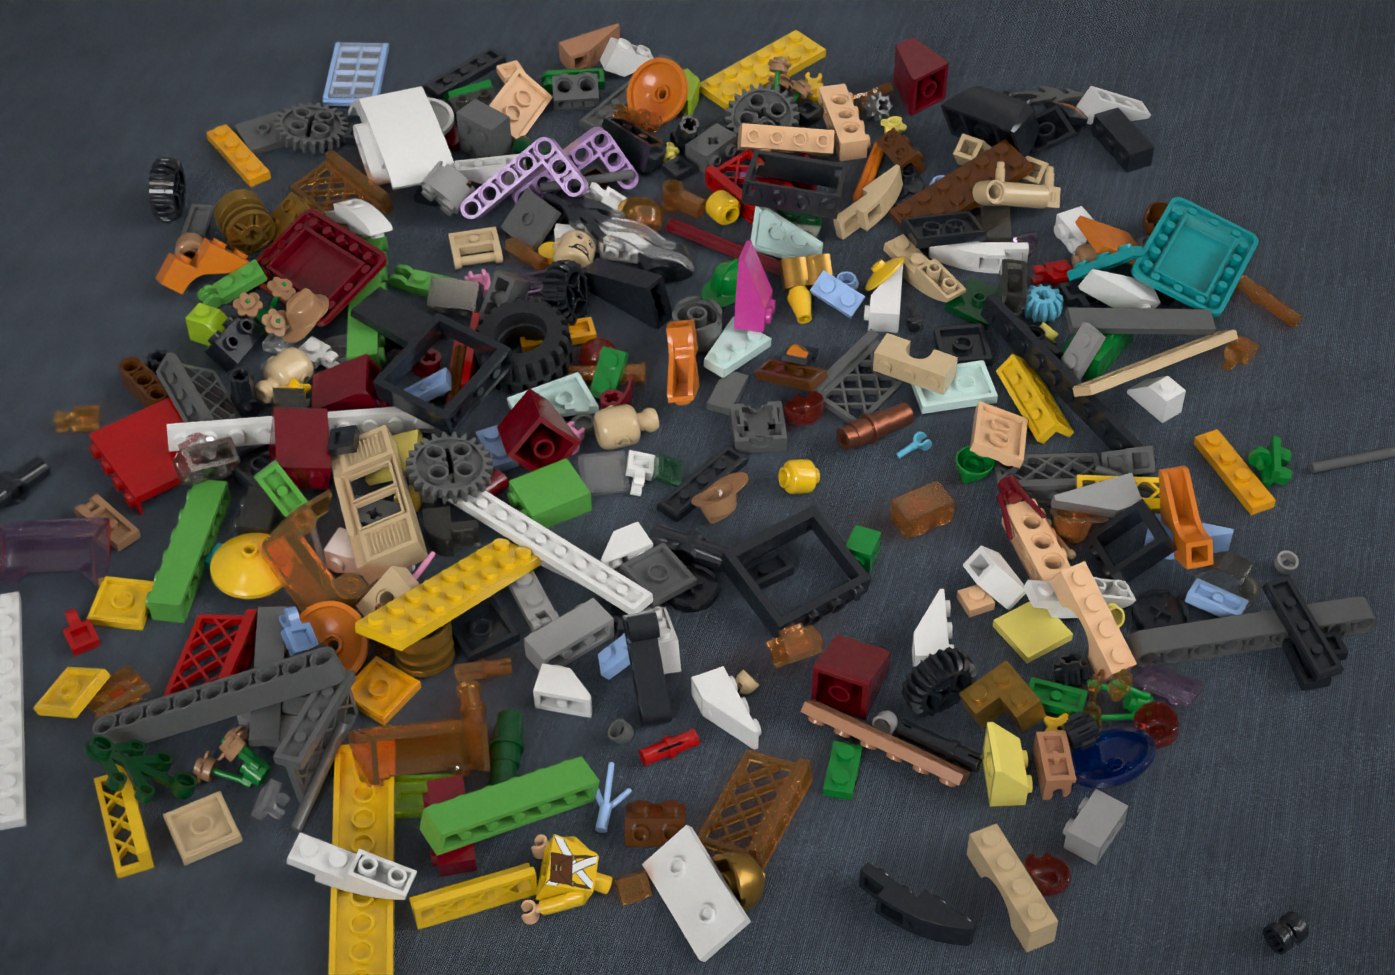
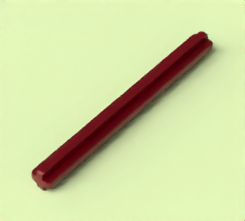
(718, 244)

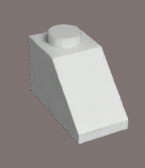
(1159, 396)
(561, 692)

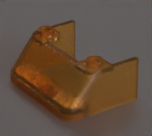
(299, 565)
(419, 748)

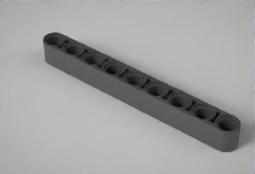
(1243, 633)
(223, 698)

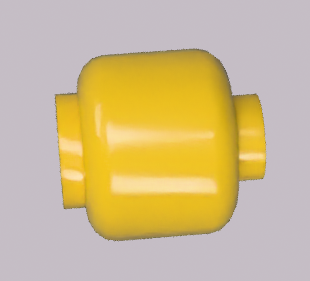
(723, 207)
(798, 476)

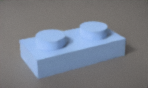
(837, 294)
(432, 386)
(493, 443)
(1215, 600)
(614, 658)

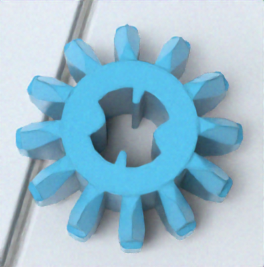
(1043, 304)

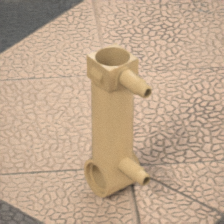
(1017, 194)

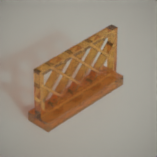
(341, 172)
(779, 810)

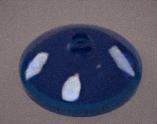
(1114, 759)

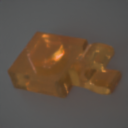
(885, 88)
(1239, 351)
(81, 419)

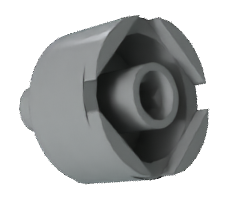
(446, 187)

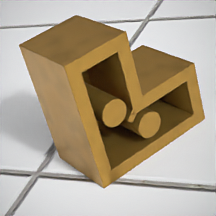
(1002, 693)

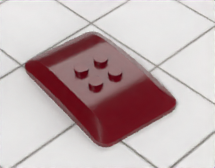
(322, 258)

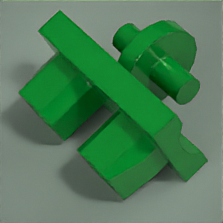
(1271, 463)

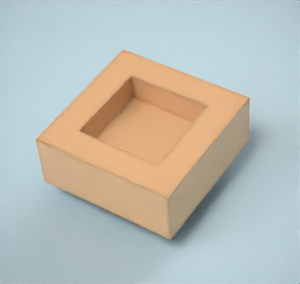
(506, 70)
(975, 600)

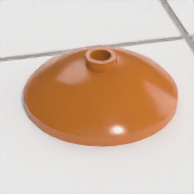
(652, 82)
(336, 623)

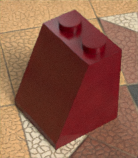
(919, 75)
(347, 386)
(536, 433)
(301, 445)
(849, 676)

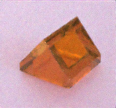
(632, 886)

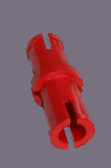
(687, 740)

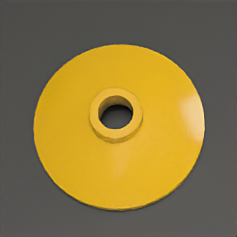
(882, 271)

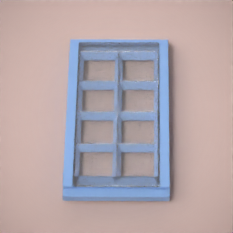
(355, 72)

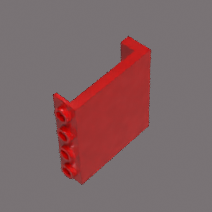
(138, 453)

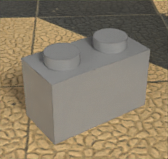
(1095, 826)

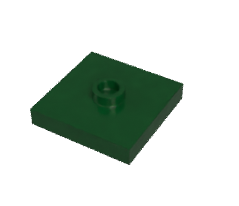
(970, 304)

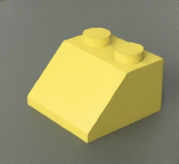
(1005, 767)

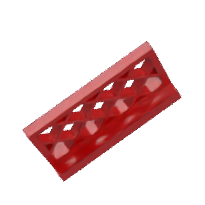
(716, 180)
(233, 662)

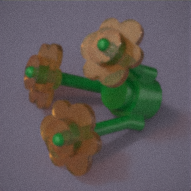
(1118, 687)

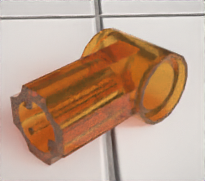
(677, 198)

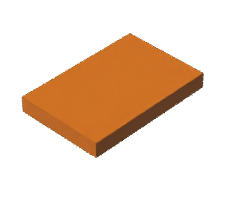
(1104, 237)

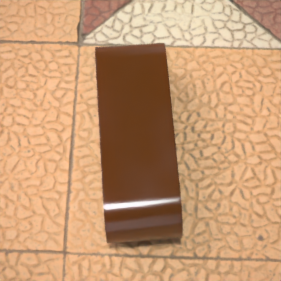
(141, 381)

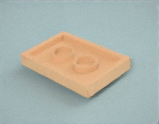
(521, 101)
(999, 435)

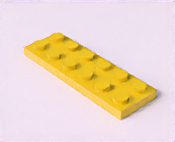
(754, 68)

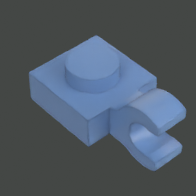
(296, 636)

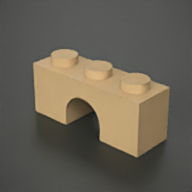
(930, 373)

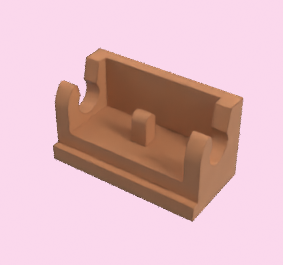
(1053, 763)

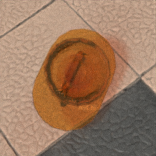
(643, 211)
(1074, 525)

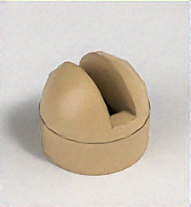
(746, 683)

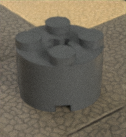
(706, 317)

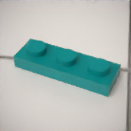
(1106, 261)

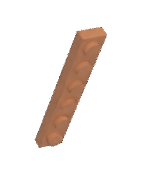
(896, 748)

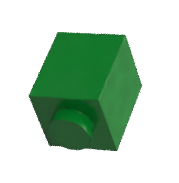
(864, 546)

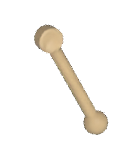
(1071, 554)

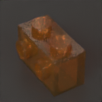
(922, 509)
(795, 645)

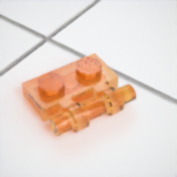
(119, 690)

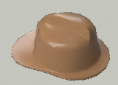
(303, 313)
(721, 498)

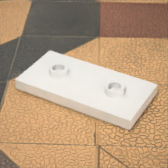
(696, 893)

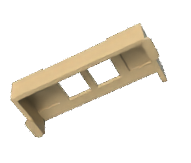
(393, 539)

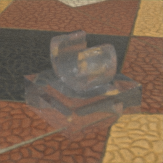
(267, 801)

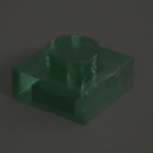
(667, 470)

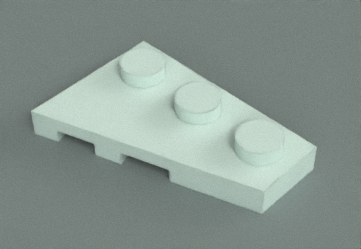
(780, 237)
(735, 349)
(567, 395)

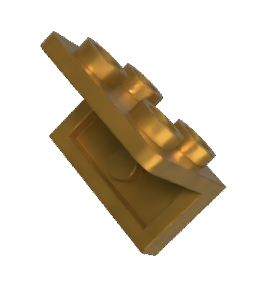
(288, 211)

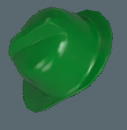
(722, 284)

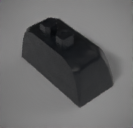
(992, 117)

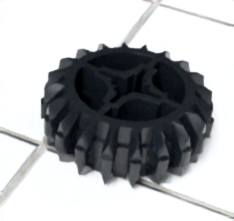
(167, 189)
(566, 289)
(938, 681)

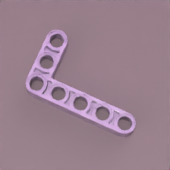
(592, 151)
(522, 175)

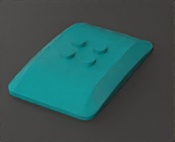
(1195, 256)

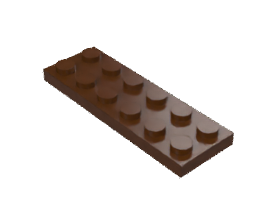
(955, 189)

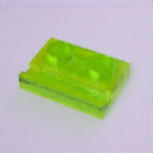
(408, 794)

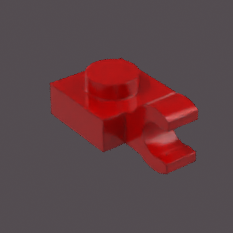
(1052, 272)
(80, 635)

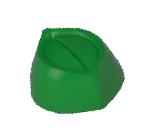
(972, 466)

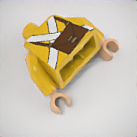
(565, 876)

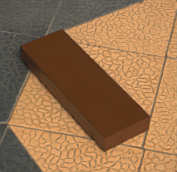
(791, 374)

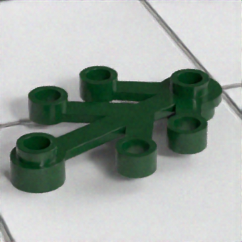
(104, 751)

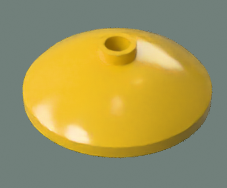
(241, 570)

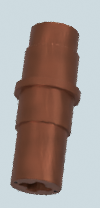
(873, 426)

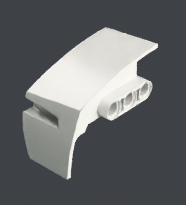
(399, 137)

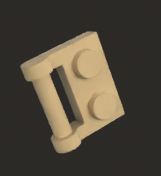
(474, 242)

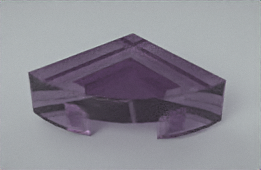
(1030, 238)

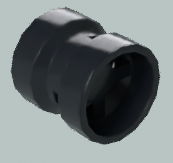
(1286, 932)

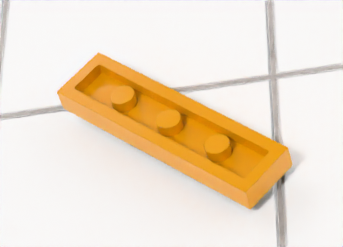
(238, 155)
(1234, 472)

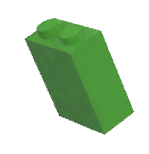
(550, 494)

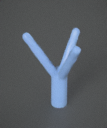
(605, 804)

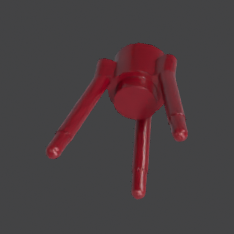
(1013, 492)

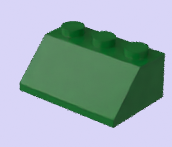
(1106, 355)

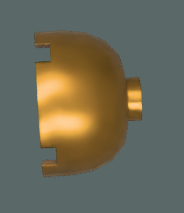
(742, 876)

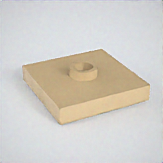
(202, 828)

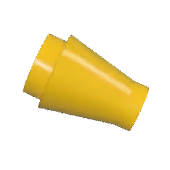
(800, 302)

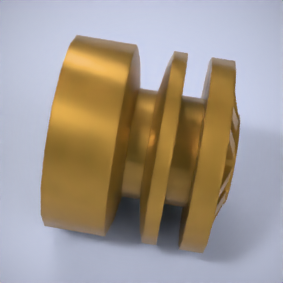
(244, 221)
(428, 655)

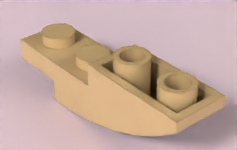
(873, 206)
(924, 274)

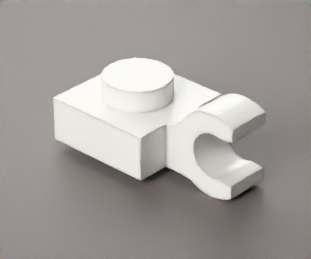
(608, 196)
(319, 353)
(641, 468)

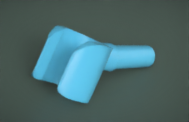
(918, 437)

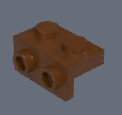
(900, 150)
(653, 823)

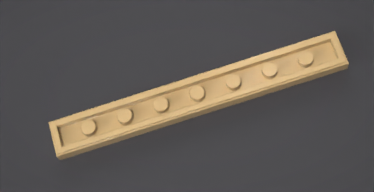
(1154, 363)

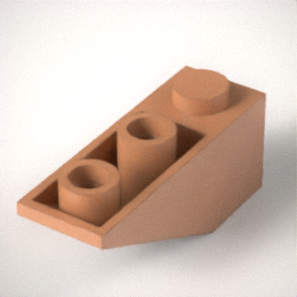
(586, 49)

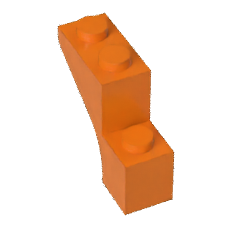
(210, 258)
(682, 367)
(1182, 517)

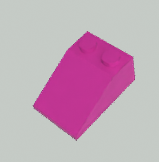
(753, 293)

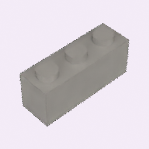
(570, 635)

